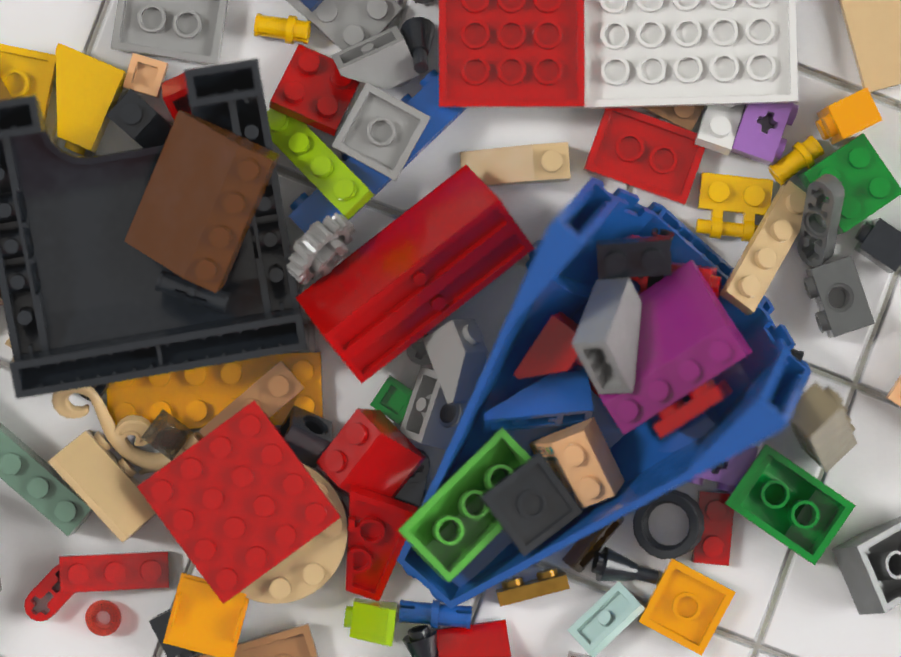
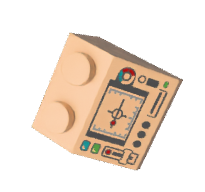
(581, 462)

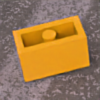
(848, 116)

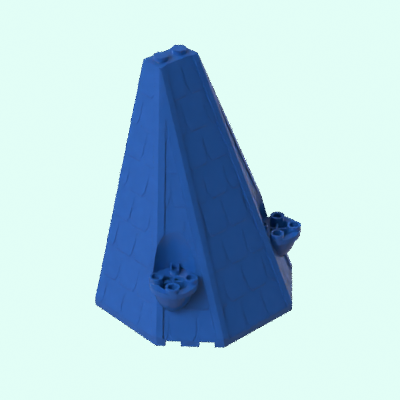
(561, 280)

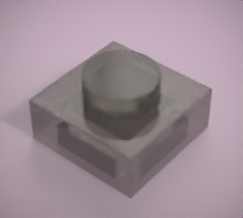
(167, 434)

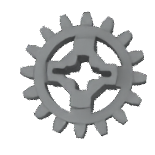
(320, 248)

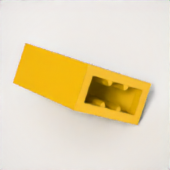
(84, 97)

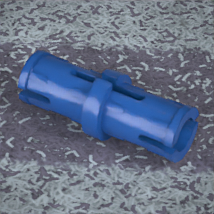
(435, 614)

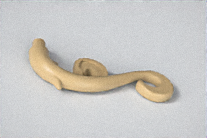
(117, 434)

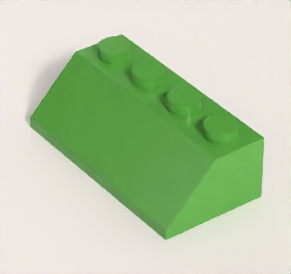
(454, 520)

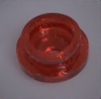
(95, 625)

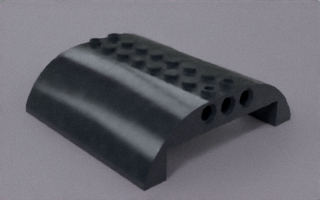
(86, 300)

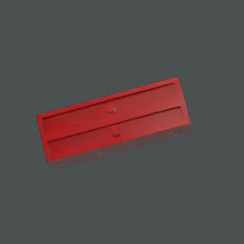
(415, 273)

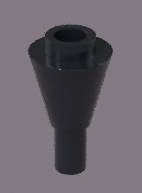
(418, 35)
(616, 567)
(421, 641)

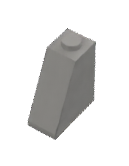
(610, 335)

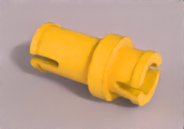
(288, 28)
(801, 156)

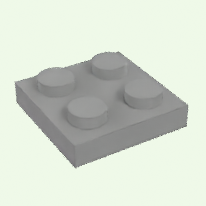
(381, 131)

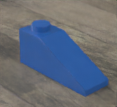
(550, 402)

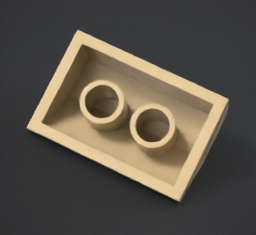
(104, 483)

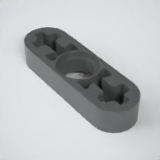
(830, 211)

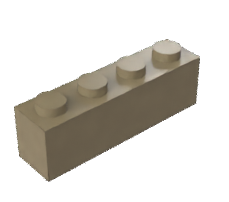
(823, 426)

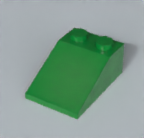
(790, 504)

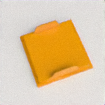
(202, 621)

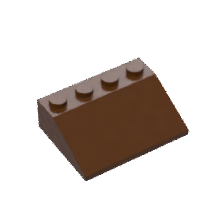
(201, 200)

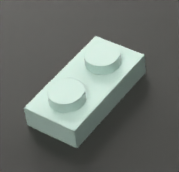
(606, 619)

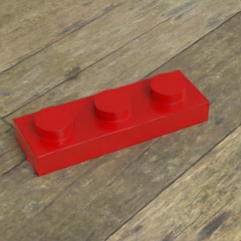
(113, 571)

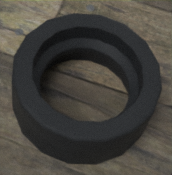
(694, 534)

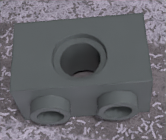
(854, 312)

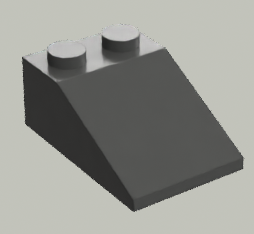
(873, 567)

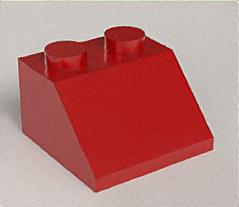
(370, 455)

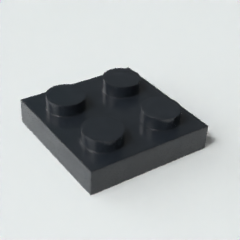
(530, 504)

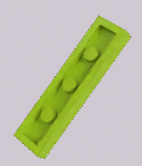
(318, 163)

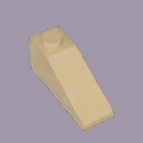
(520, 164)

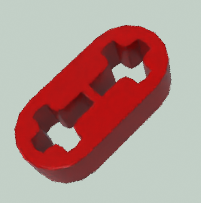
(40, 591)

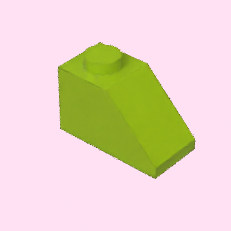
(371, 620)

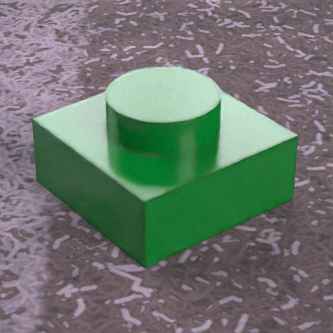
(393, 399)

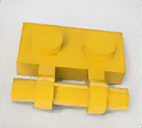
(733, 195)

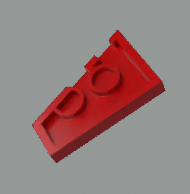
(373, 540)

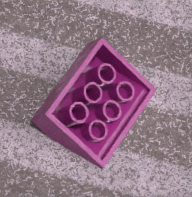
(680, 346)

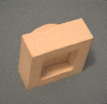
(145, 75)

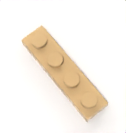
(766, 249)

